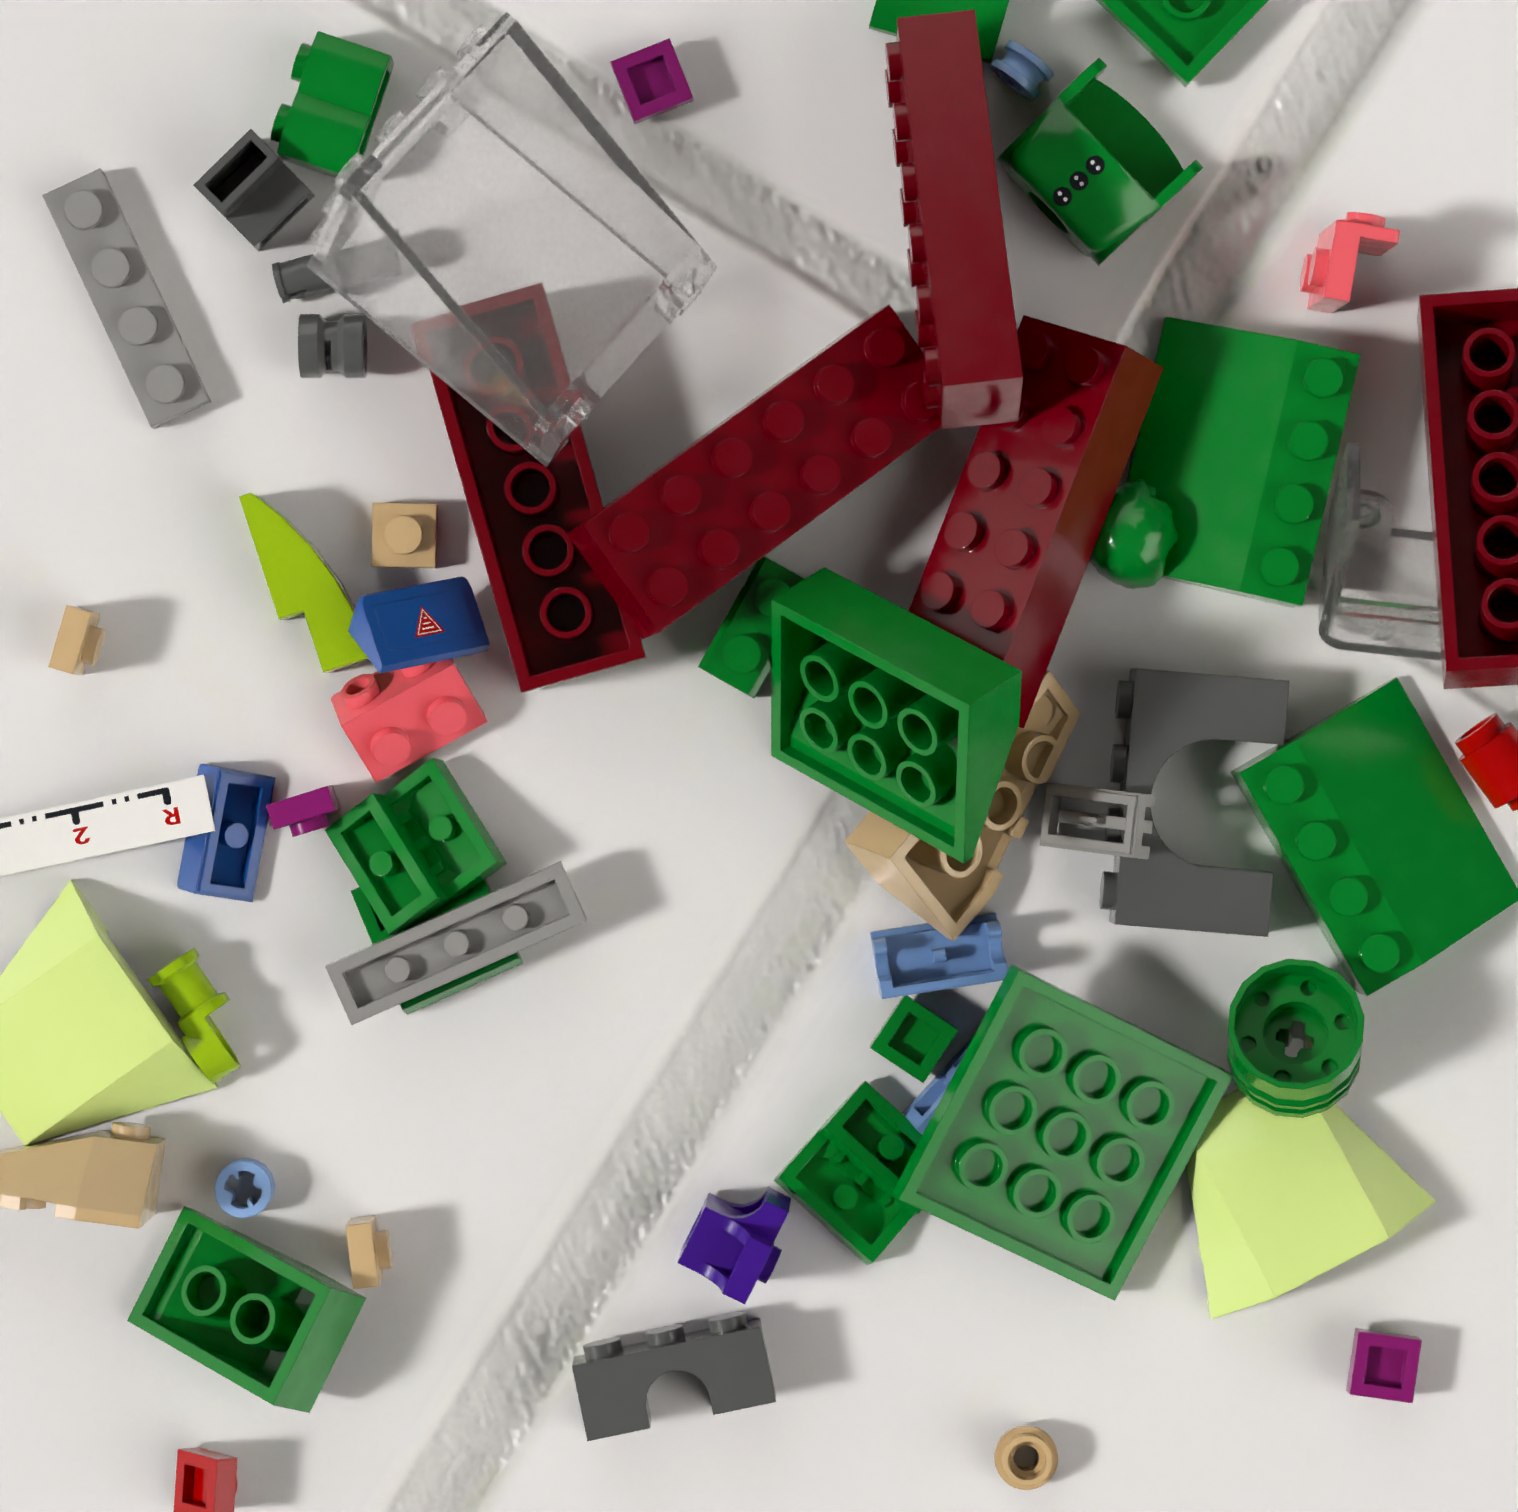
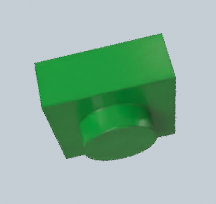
(913, 1038)

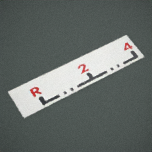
(105, 825)

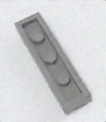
(126, 298)
(456, 943)

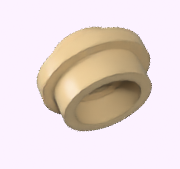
(1026, 1477)

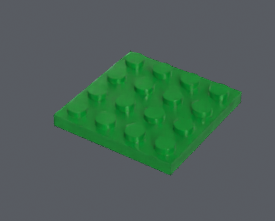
(1062, 1133)

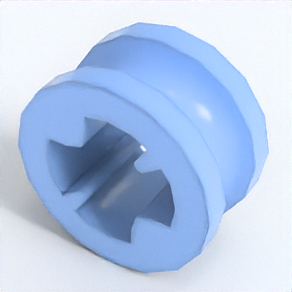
(1021, 70)
(226, 1195)

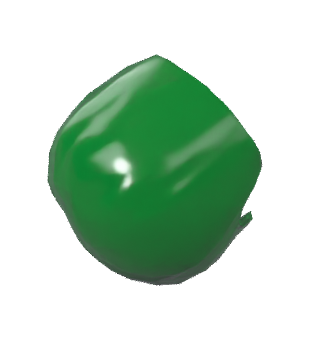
(1135, 537)

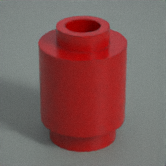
(1492, 759)

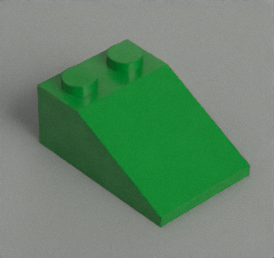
(246, 1311)

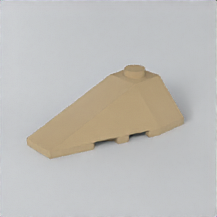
(940, 886)
(88, 1176)

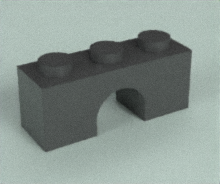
(616, 1378)

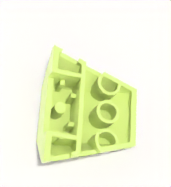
(82, 1031)
(1289, 1199)

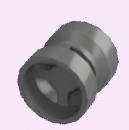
(347, 346)

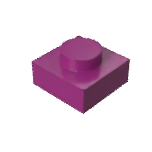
(652, 81)
(304, 811)
(1383, 1365)

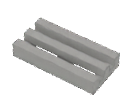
(1132, 824)

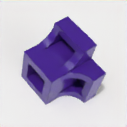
(736, 1242)

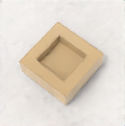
(404, 535)
(77, 641)
(368, 1251)

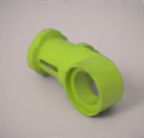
(194, 1001)

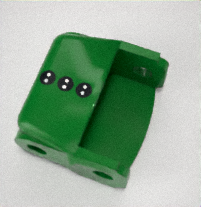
(1095, 166)

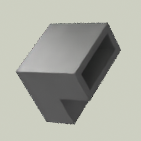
(254, 189)

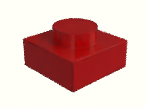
(205, 1481)

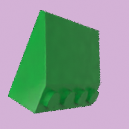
(1243, 454)
(890, 709)
(1377, 837)

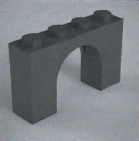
(1163, 716)

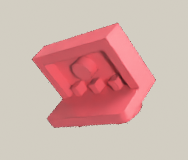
(1331, 267)
(406, 714)

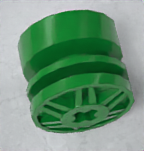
(1303, 1003)

